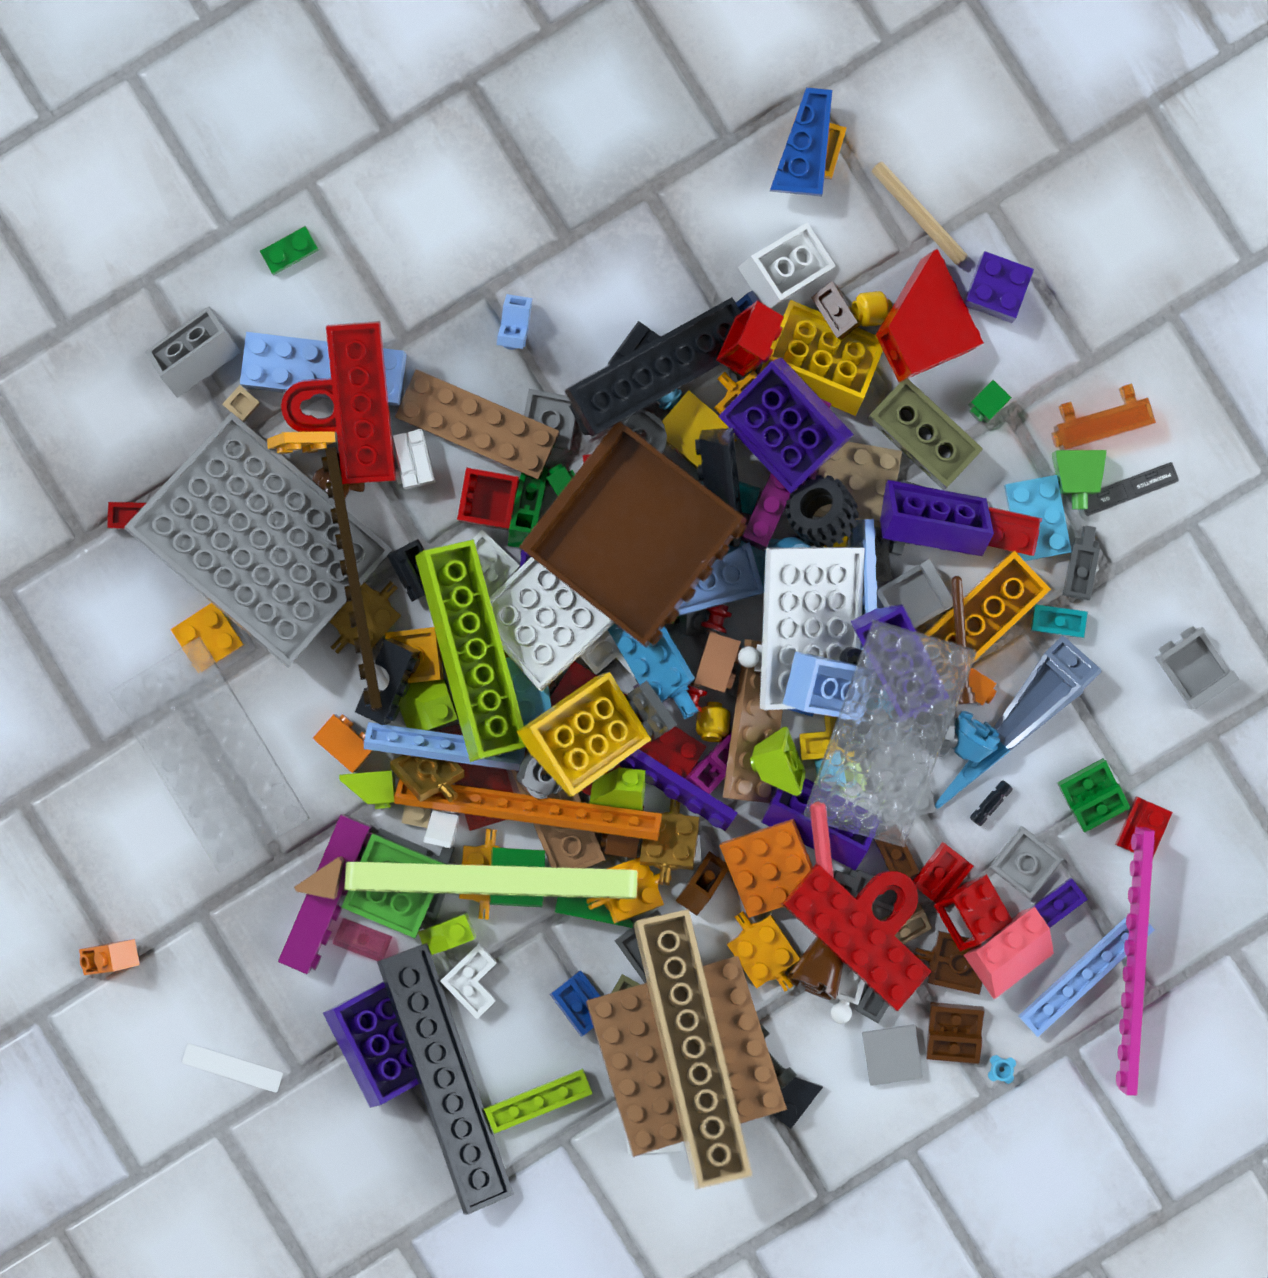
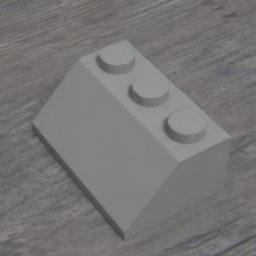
(193, 352)

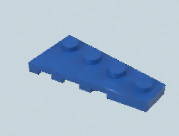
(805, 152)

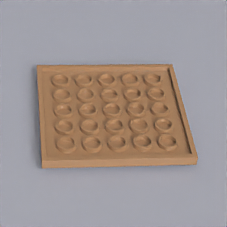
(637, 1064)

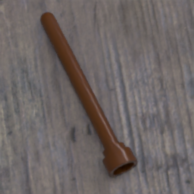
(960, 633)

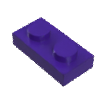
(1060, 902)

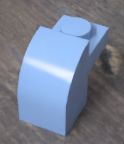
(514, 322)

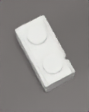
(412, 459)

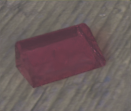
(362, 940)

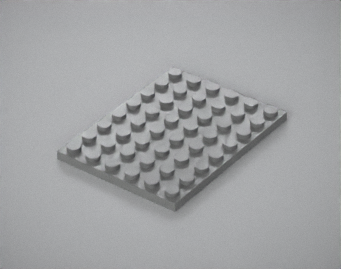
(255, 539)

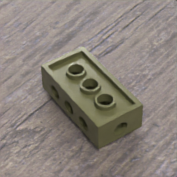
(942, 429)

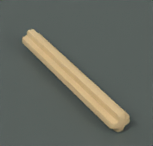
(919, 213)

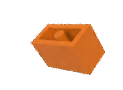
(343, 742)

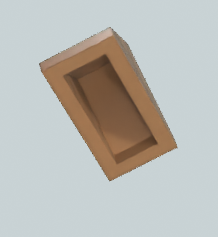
(323, 882)

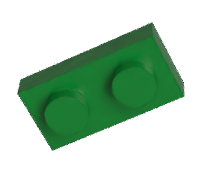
(289, 250)

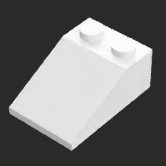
(786, 266)

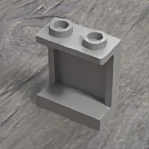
(919, 591)
(1195, 667)

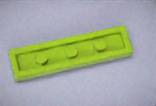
(538, 1100)

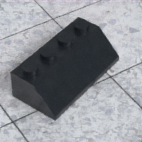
(720, 467)

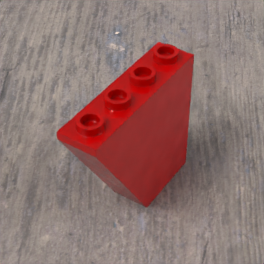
(927, 322)

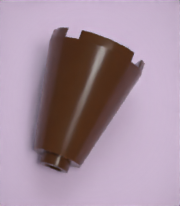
(818, 971)

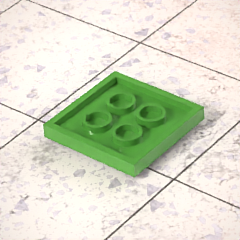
(392, 909)

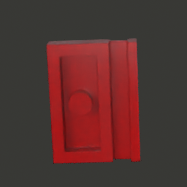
(1014, 531)
(1144, 815)
(942, 873)

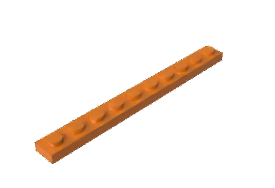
(540, 811)

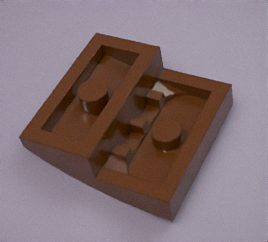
(955, 1032)

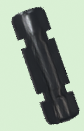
(991, 803)

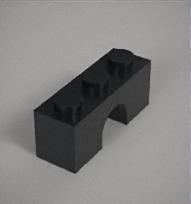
(399, 662)

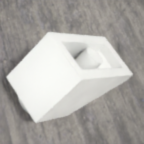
(442, 828)

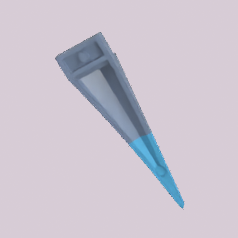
(1050, 687)

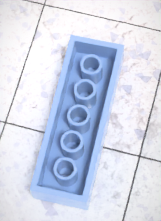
(280, 361)

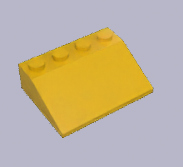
(831, 367)
(585, 734)

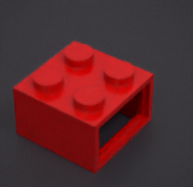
(751, 338)
(487, 498)
(979, 908)

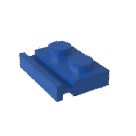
(572, 999)

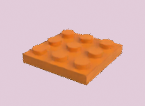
(767, 865)

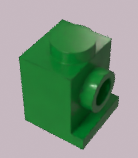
(559, 478)

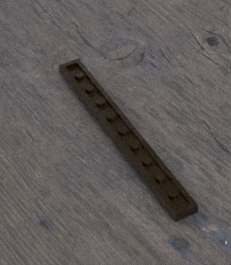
(353, 590)

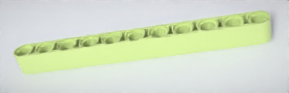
(491, 880)

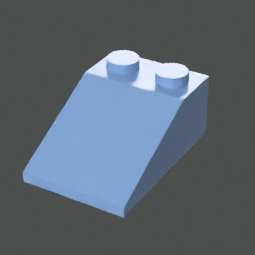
(818, 684)

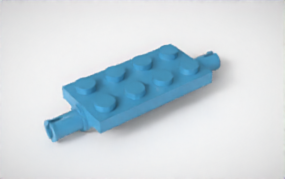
(660, 666)

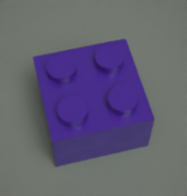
(998, 287)

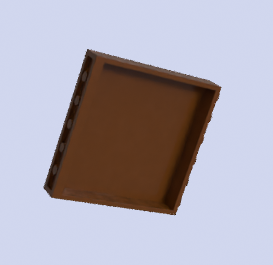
(633, 534)

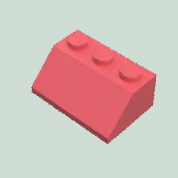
(1012, 952)

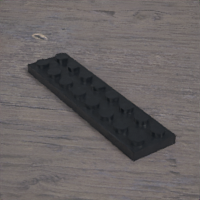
(652, 370)

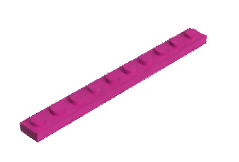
(1135, 950)

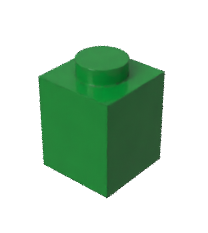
(988, 402)

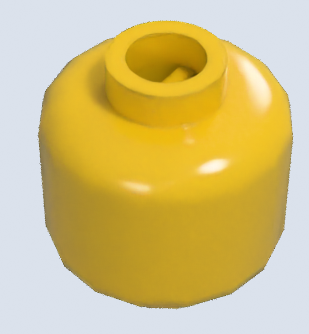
(871, 308)
(713, 722)

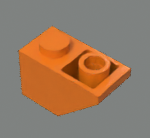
(109, 957)

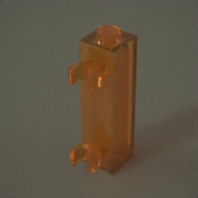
(1103, 424)

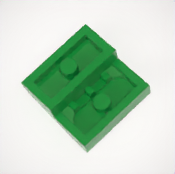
(1093, 795)
(517, 858)

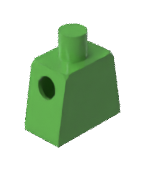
(1079, 474)

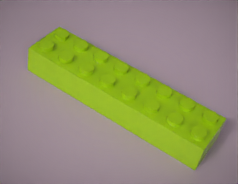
(471, 649)

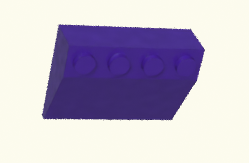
(785, 424)
(373, 1044)

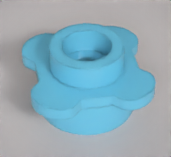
(670, 400)
(1007, 1074)

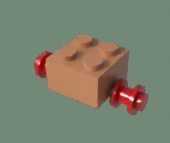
(717, 657)

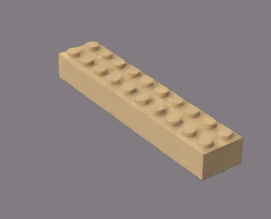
(692, 1049)

